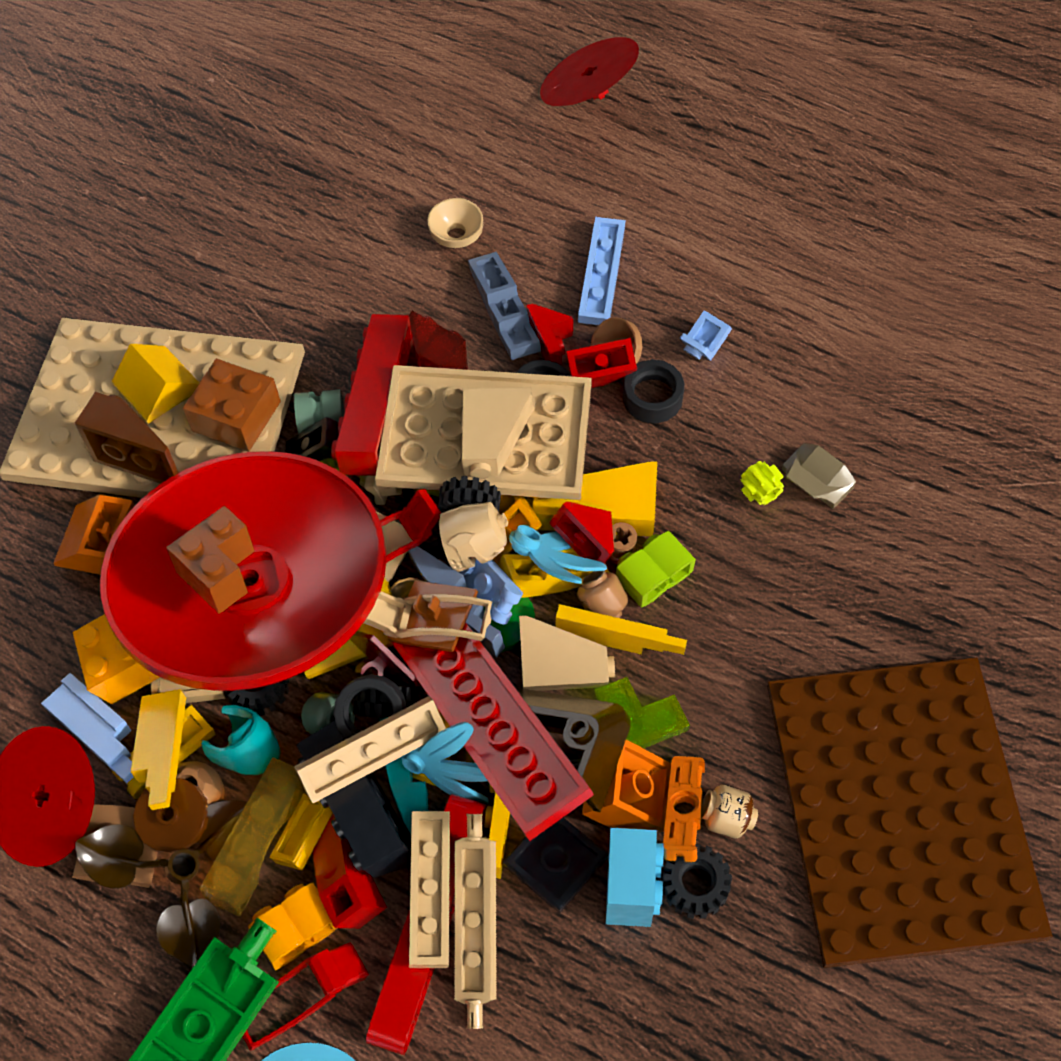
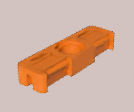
(681, 828)

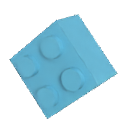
(632, 871)

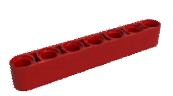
(405, 986)

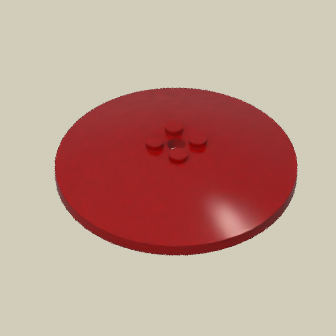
(313, 560)

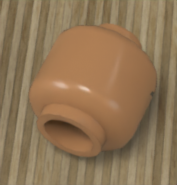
(602, 594)

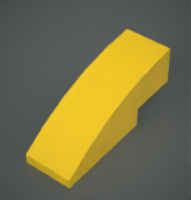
(532, 579)

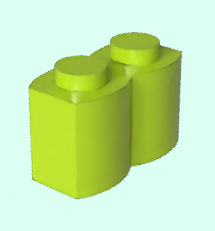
(654, 568)

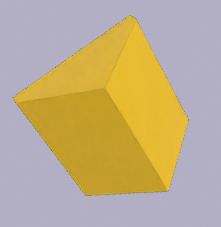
(153, 380)

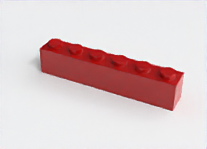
(360, 430)

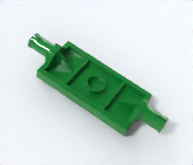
(213, 1003)

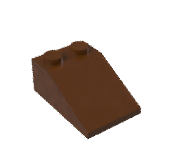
(123, 440)

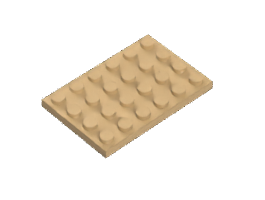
(425, 432)

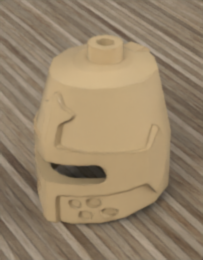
(472, 534)

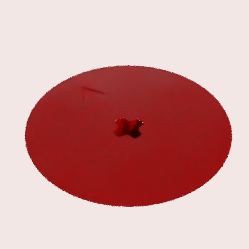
(589, 72)
(46, 823)

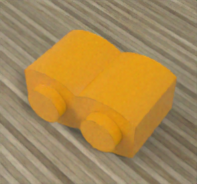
(298, 922)

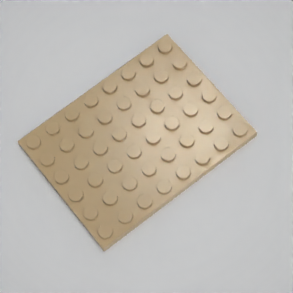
(84, 361)

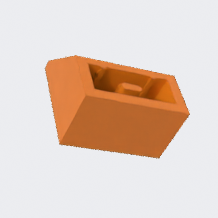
(91, 532)

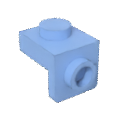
(705, 336)

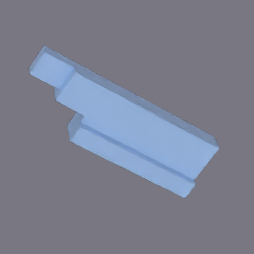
(92, 724)

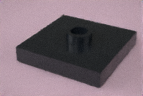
(556, 863)

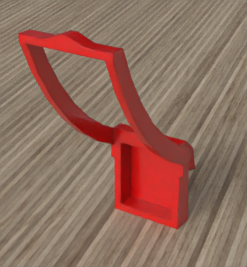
(417, 520)
(333, 971)

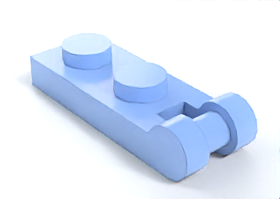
(495, 586)

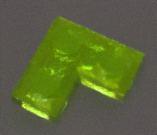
(648, 723)

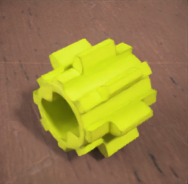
(762, 483)

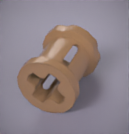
(624, 541)

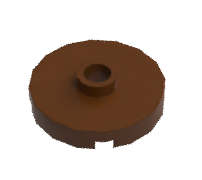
(185, 826)

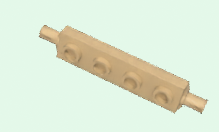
(475, 921)

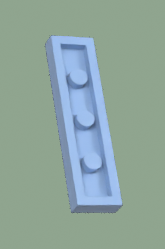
(601, 271)

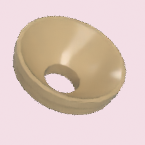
(455, 214)

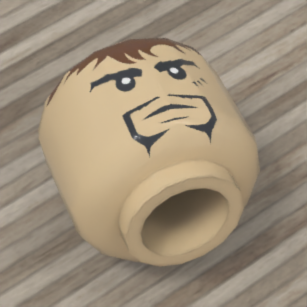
(728, 811)

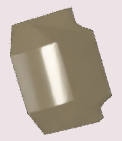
(819, 474)

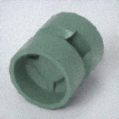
(313, 408)

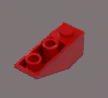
(345, 892)

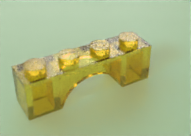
(239, 862)

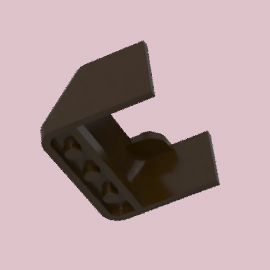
(587, 727)

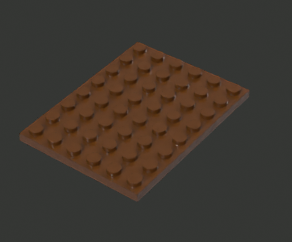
(905, 813)

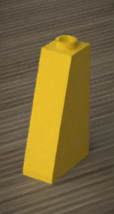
(624, 491)

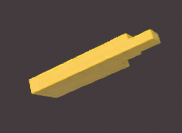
(617, 632)
(159, 745)

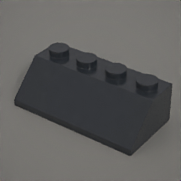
(362, 815)

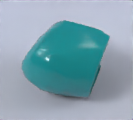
(249, 744)

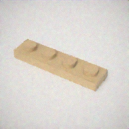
(369, 749)
(429, 890)

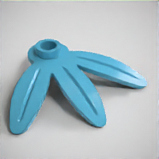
(547, 554)
(443, 773)

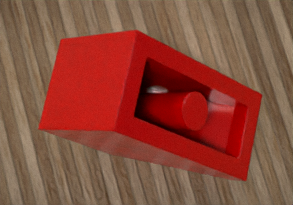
(603, 362)

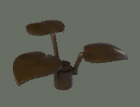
(112, 858)

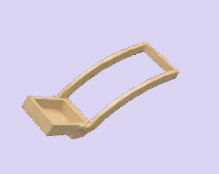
(393, 613)

